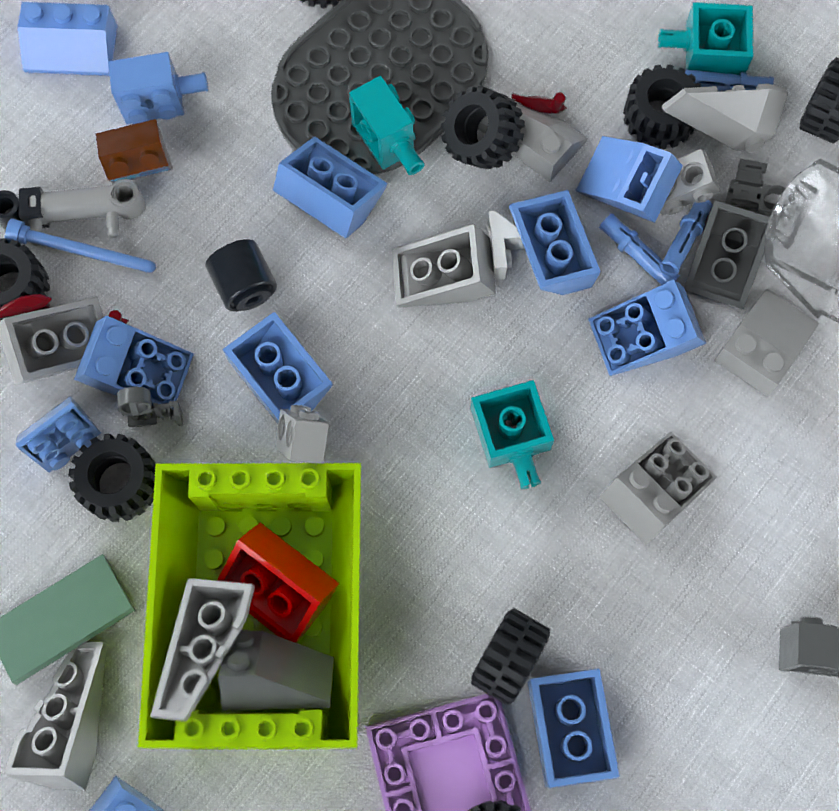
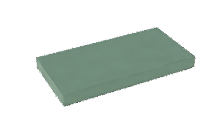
(61, 618)

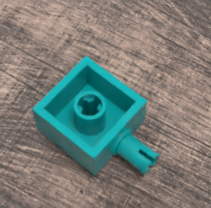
(715, 38)
(385, 125)
(513, 445)

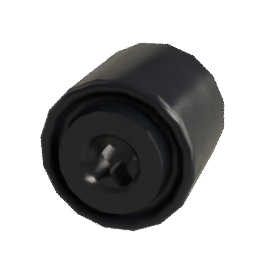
(241, 275)

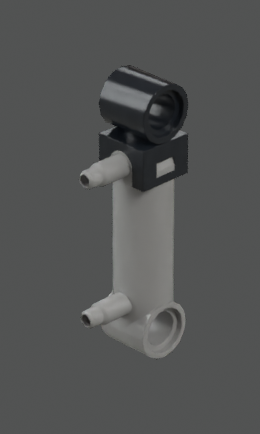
(41, 207)

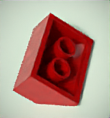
(287, 585)

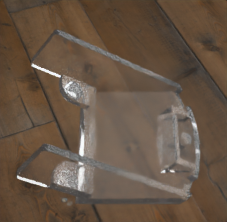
(805, 239)

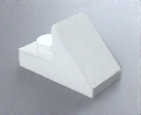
(503, 239)

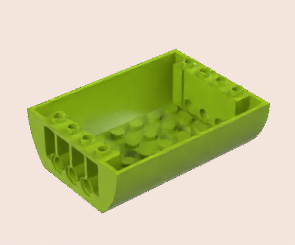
(194, 528)

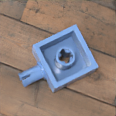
(150, 88)

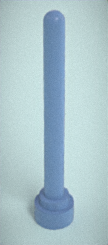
(20, 232)

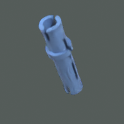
(727, 81)
(690, 227)
(633, 246)

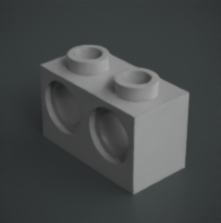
(686, 192)
(301, 435)

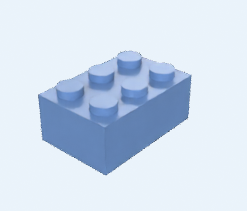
(572, 728)

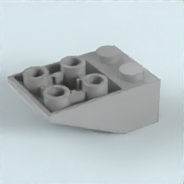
(657, 487)

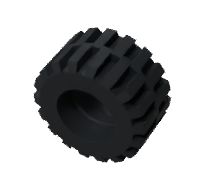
(822, 111)
(644, 120)
(463, 122)
(31, 276)
(96, 460)
(510, 656)

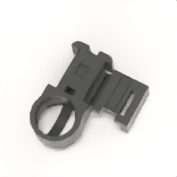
(748, 190)
(137, 402)

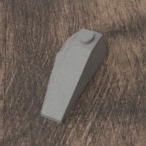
(732, 116)
(546, 142)
(202, 636)
(64, 733)

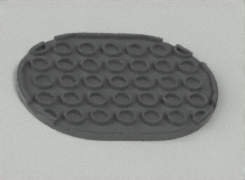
(416, 45)

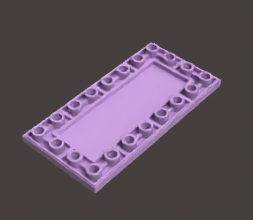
(447, 758)

